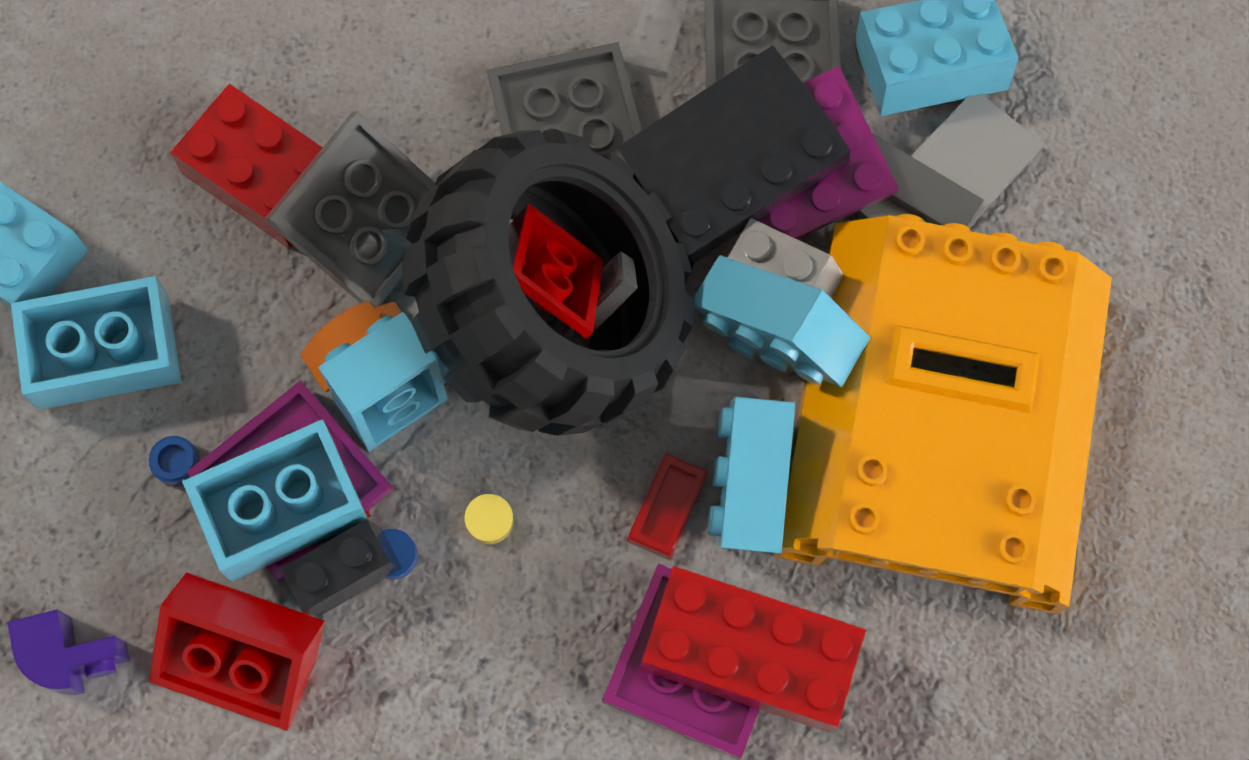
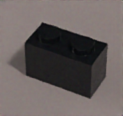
(341, 568)

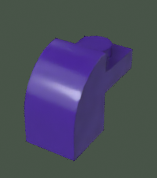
(49, 655)

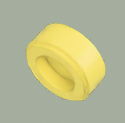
(489, 519)

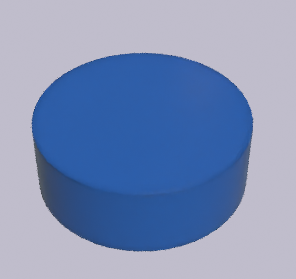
(172, 459)
(405, 551)

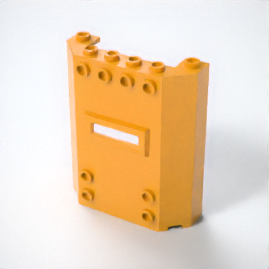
(944, 467)

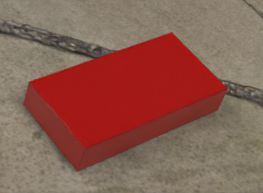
(667, 506)

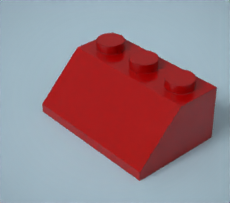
(234, 650)

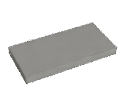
(976, 150)

